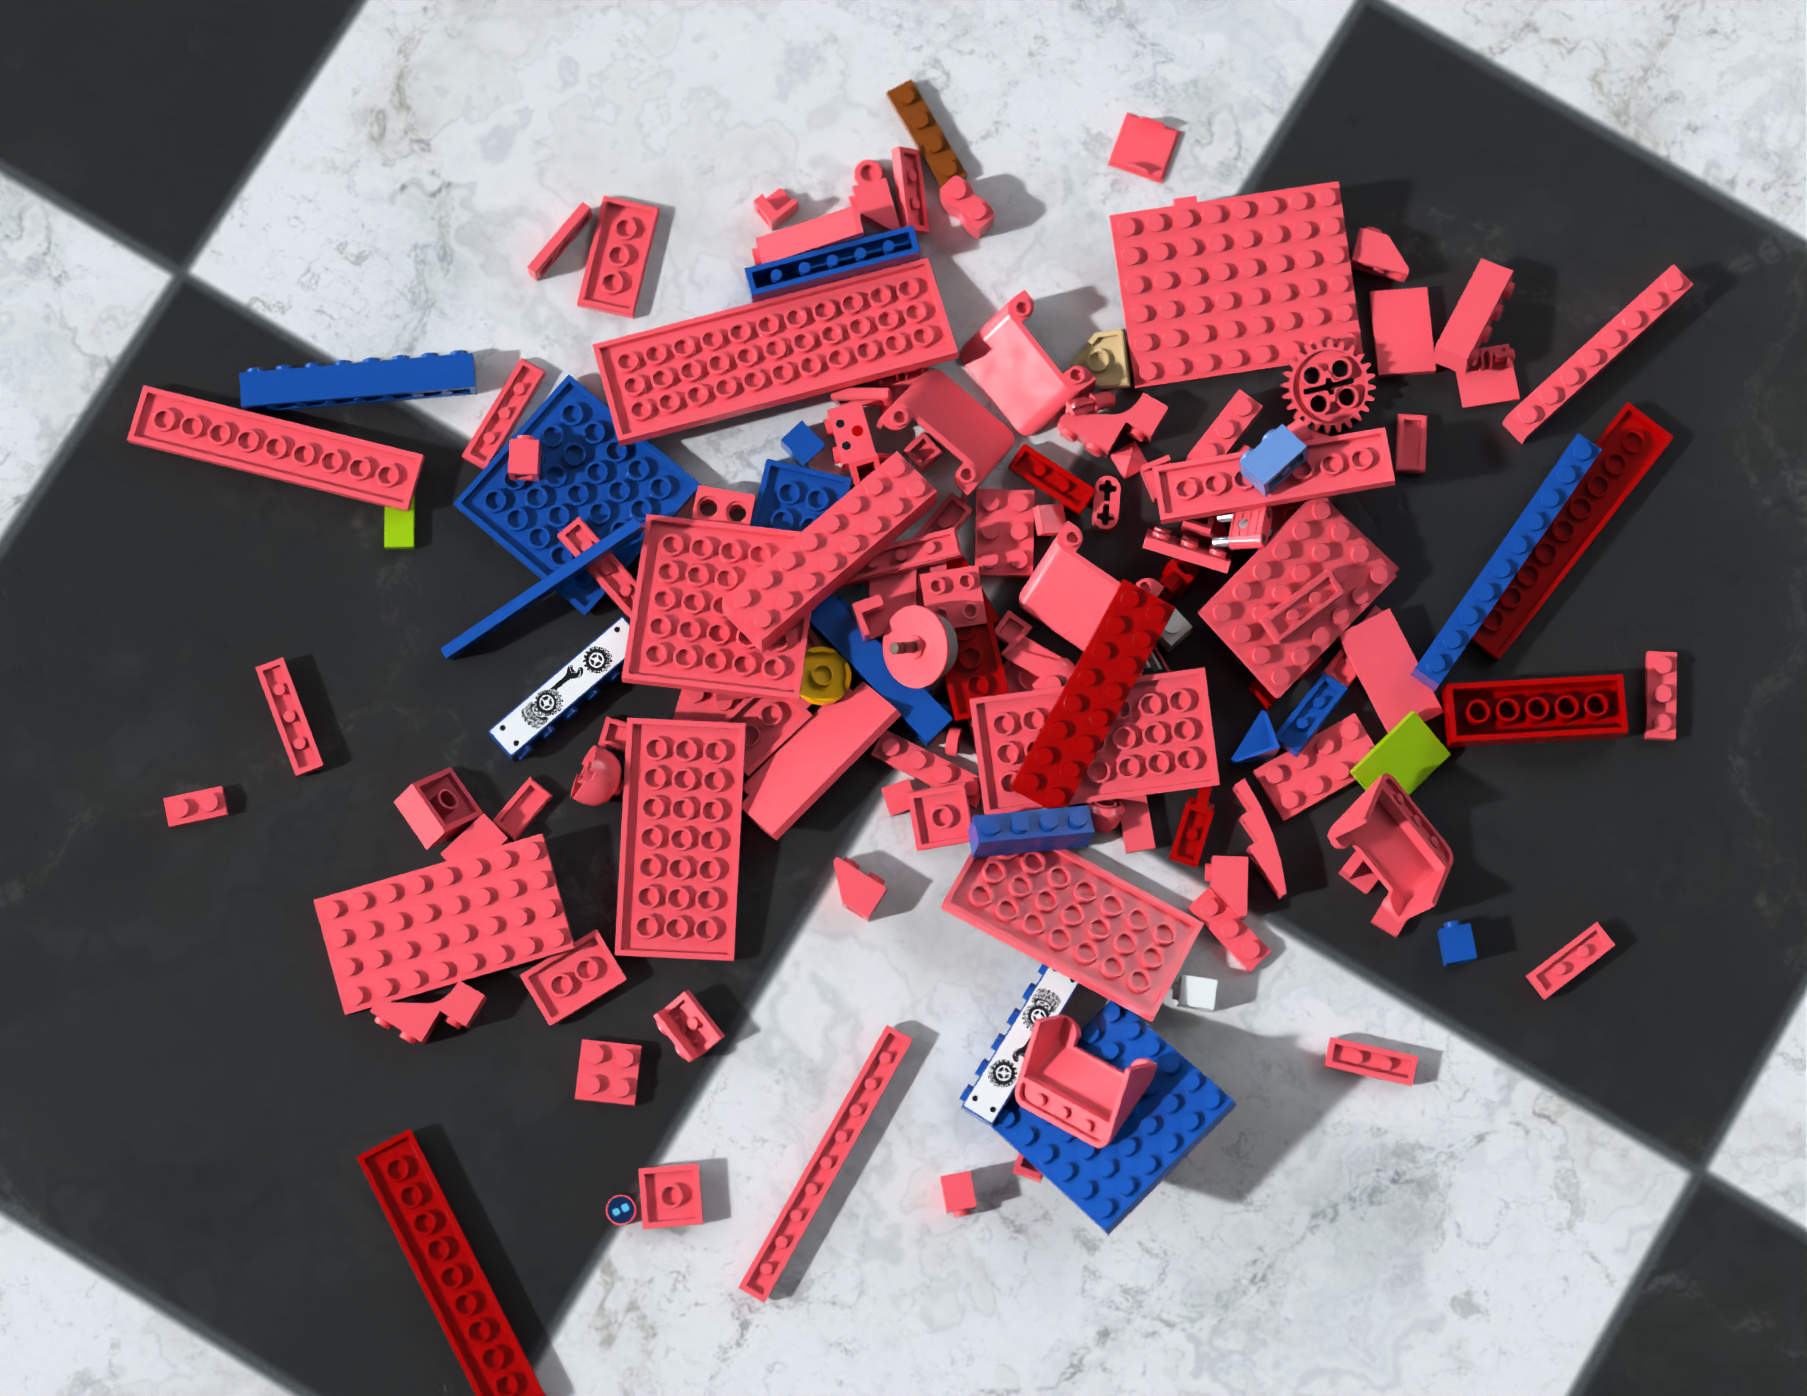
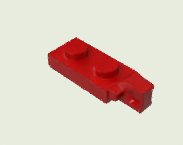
(1193, 829)

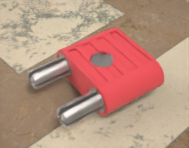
(1247, 530)

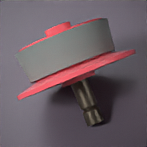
(919, 646)

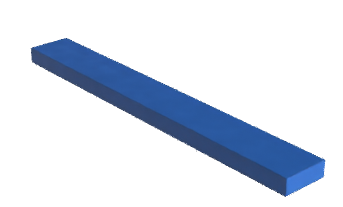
(543, 589)

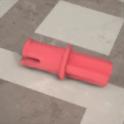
(1090, 403)

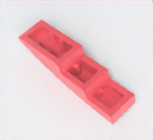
(1264, 849)

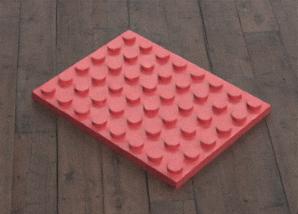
(1234, 283)

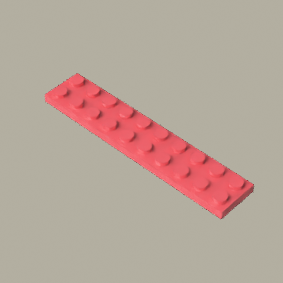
(276, 448)

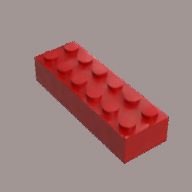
(1534, 711)

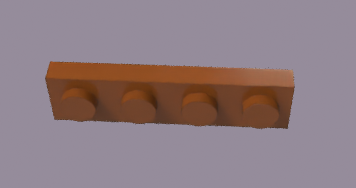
(925, 133)

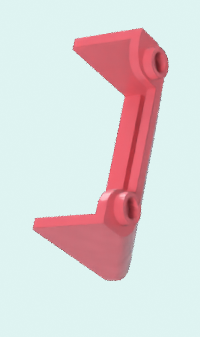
(1019, 372)
(956, 423)
(1071, 591)
(1396, 846)
(1075, 1086)

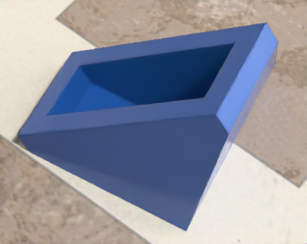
(1258, 743)

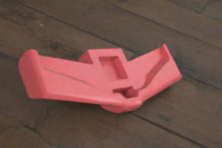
(1040, 661)

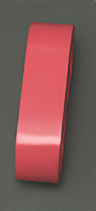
(1113, 504)

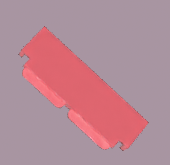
(815, 758)

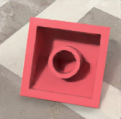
(438, 807)

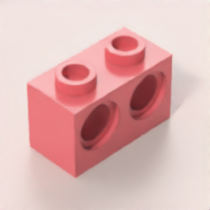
(725, 502)

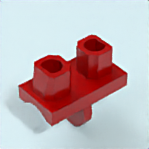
(1177, 578)

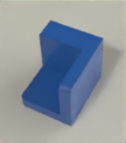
(802, 444)

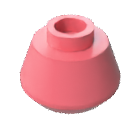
(1106, 814)

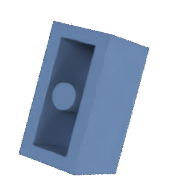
(1273, 459)

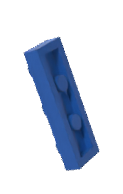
(1310, 714)

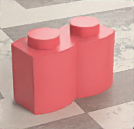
(961, 203)

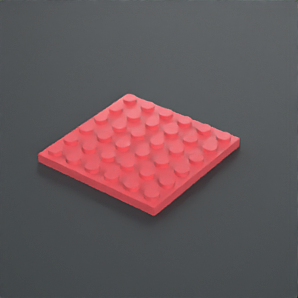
(678, 620)

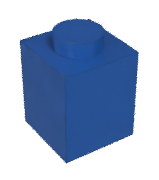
(1456, 943)

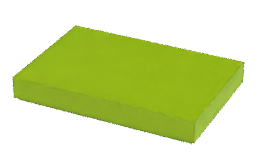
(1406, 753)

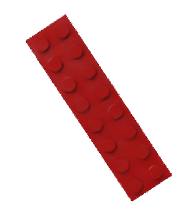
(1092, 696)

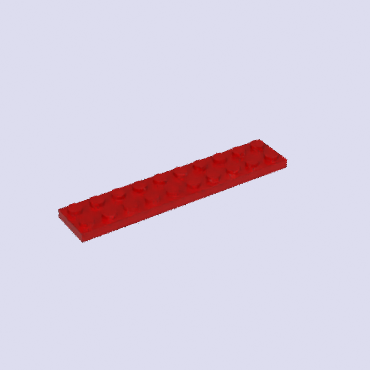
(1627, 453)
(448, 1269)

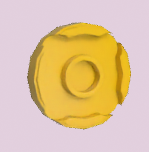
(824, 676)

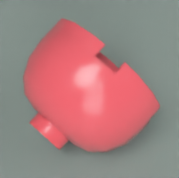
(598, 778)

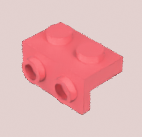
(688, 1027)

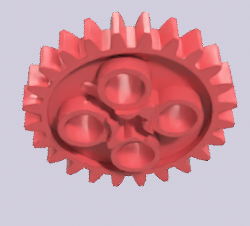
(1322, 360)

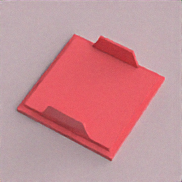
(1144, 147)

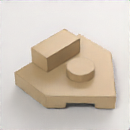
(1107, 359)

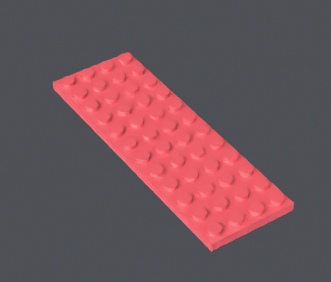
(774, 351)

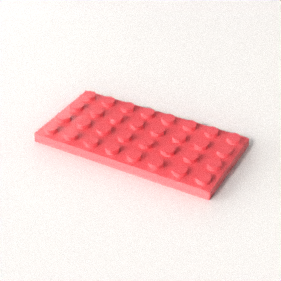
(1153, 747)
(680, 839)
(1078, 923)
(444, 924)

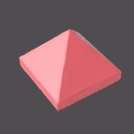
(1128, 460)

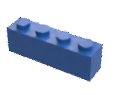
(1030, 831)

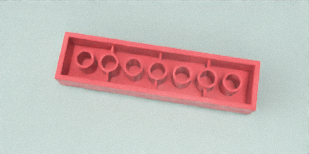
(829, 551)

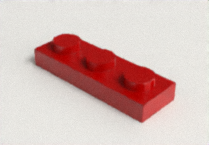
(1052, 479)

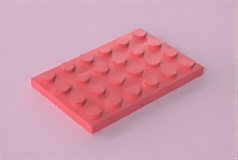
(1300, 550)

